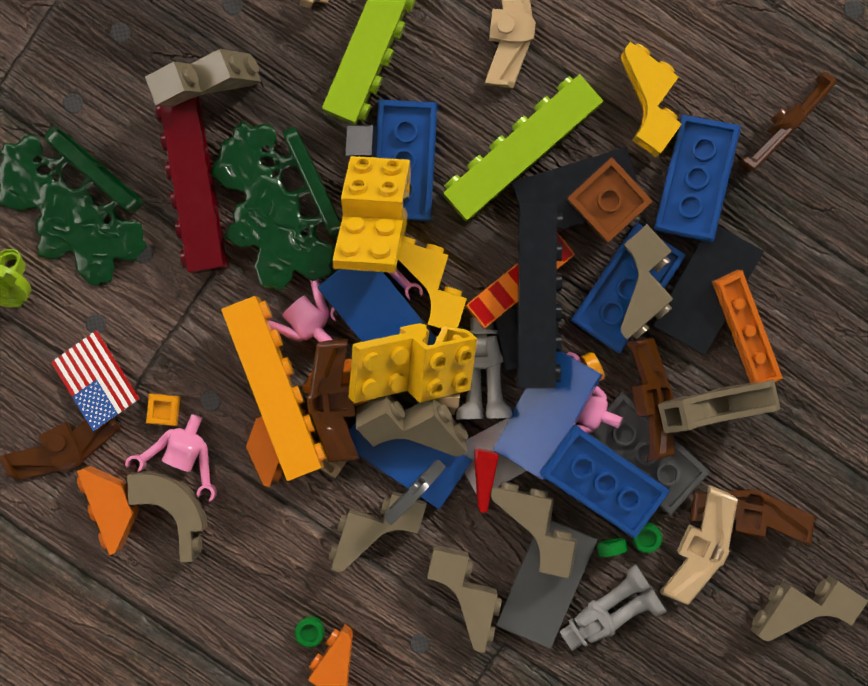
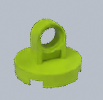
(13, 286)

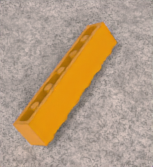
(273, 387)

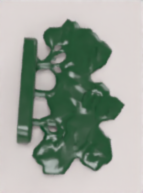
(270, 212)
(67, 214)

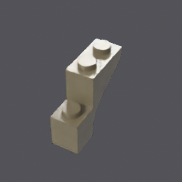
(213, 73)
(648, 296)
(719, 405)
(422, 423)
(534, 513)
(362, 529)
(476, 601)
(791, 608)

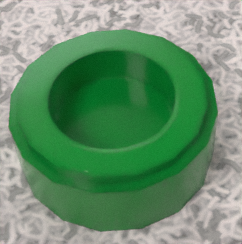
(648, 539)
(611, 547)
(309, 631)

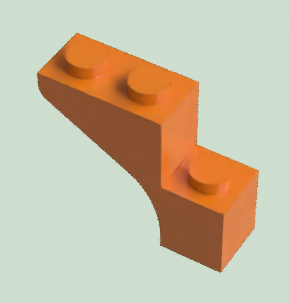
(334, 665)

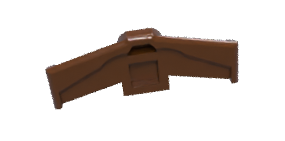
(787, 121)
(652, 392)
(330, 403)
(61, 450)
(760, 511)

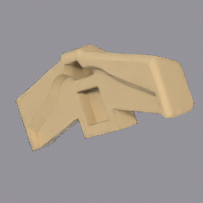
(514, 31)
(703, 547)

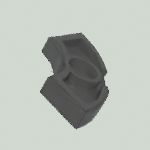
(418, 487)

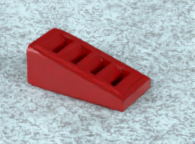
(485, 470)

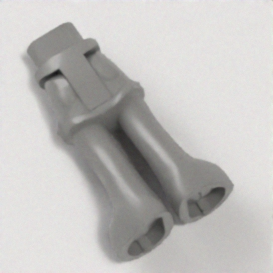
(489, 358)
(596, 623)

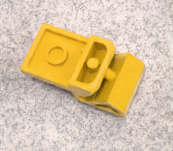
(372, 214)
(411, 365)

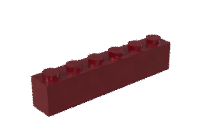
(193, 186)

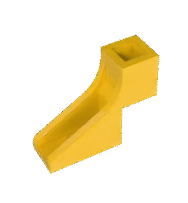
(651, 83)
(428, 268)

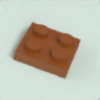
(609, 200)

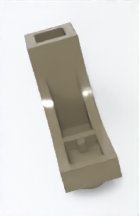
(178, 500)

